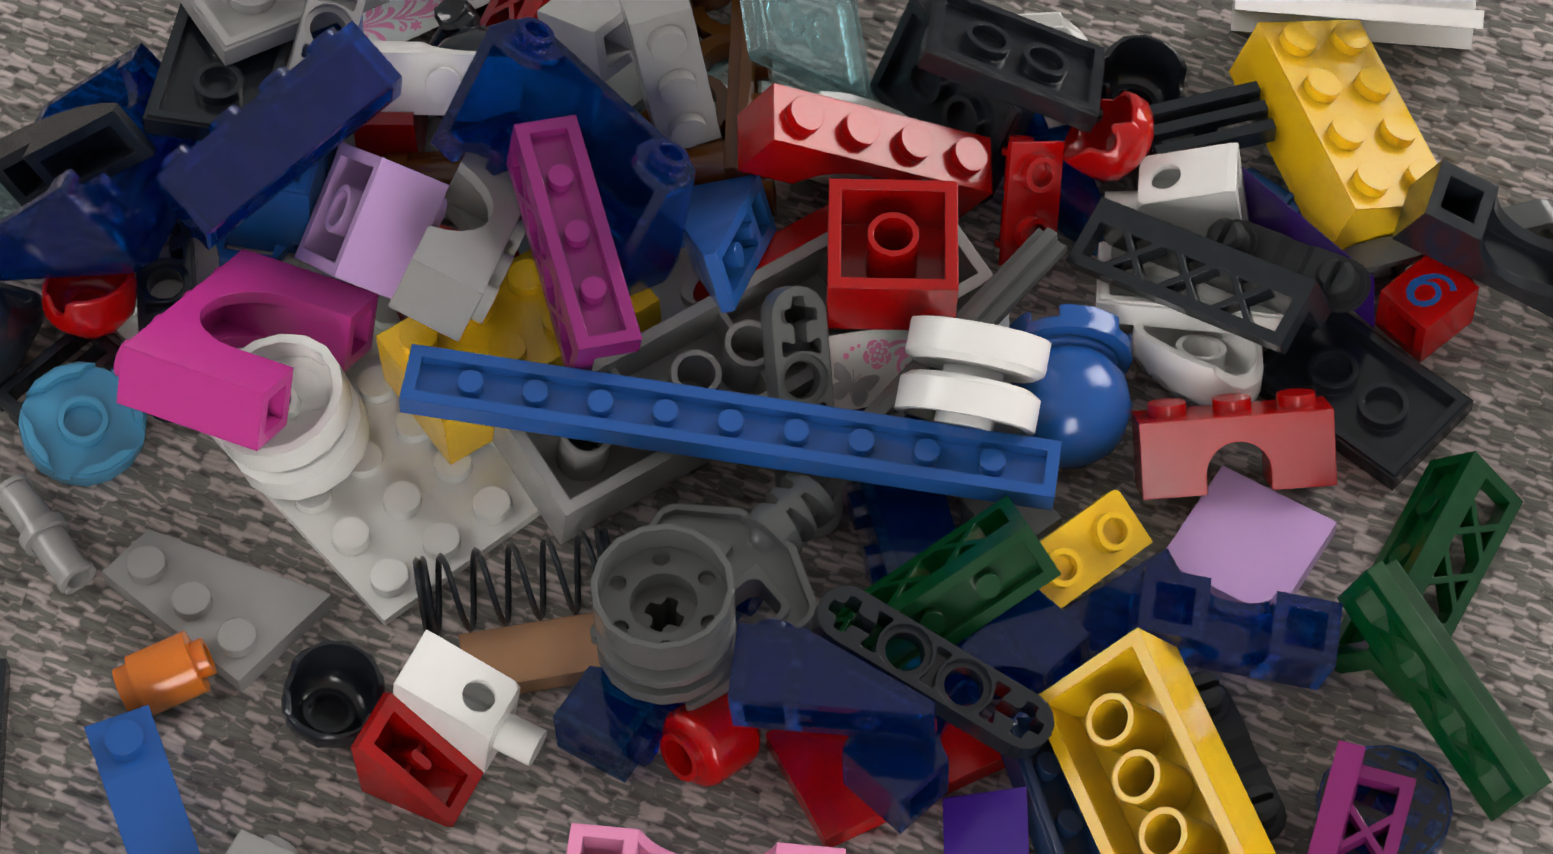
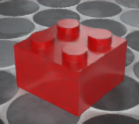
(891, 252)

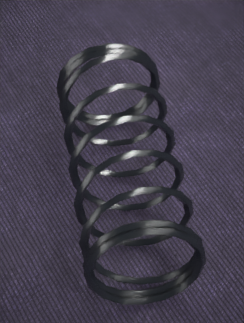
(433, 622)

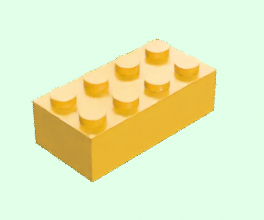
(1338, 124)
(514, 328)
(1149, 756)

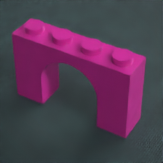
(189, 359)

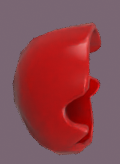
(1116, 141)
(89, 304)

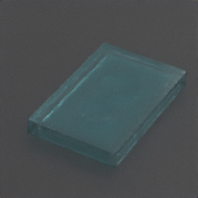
(809, 42)

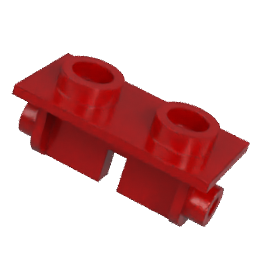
(1030, 191)

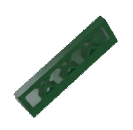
(1422, 541)
(962, 580)
(1443, 688)

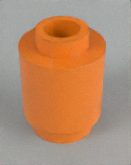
(165, 673)

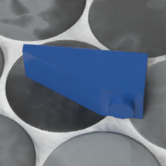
(728, 235)
(140, 784)

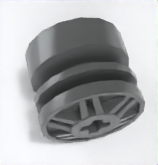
(664, 613)

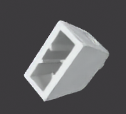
(1190, 187)
(467, 703)

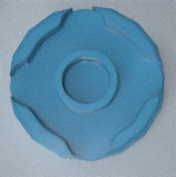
(77, 428)

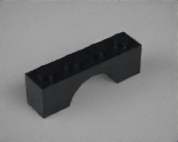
(1464, 227)

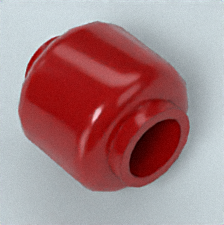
(705, 745)

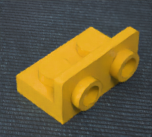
(1092, 546)

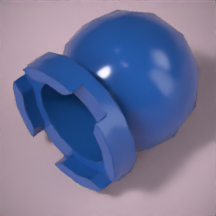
(1085, 382)

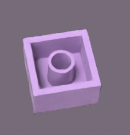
(370, 220)

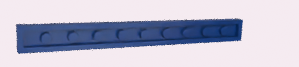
(730, 426)

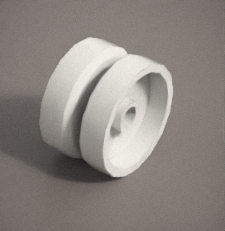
(974, 366)
(323, 428)

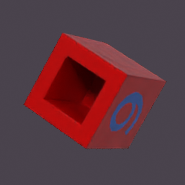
(1426, 307)

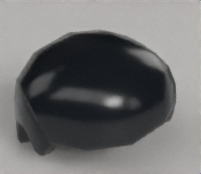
(1143, 68)
(331, 693)

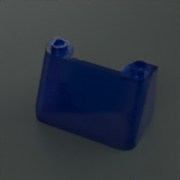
(640, 174)
(108, 221)

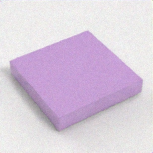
(1250, 540)

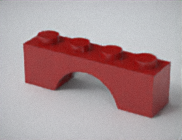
(808, 135)

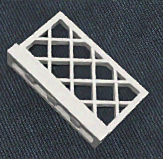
(1385, 21)

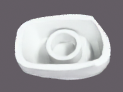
(1199, 362)

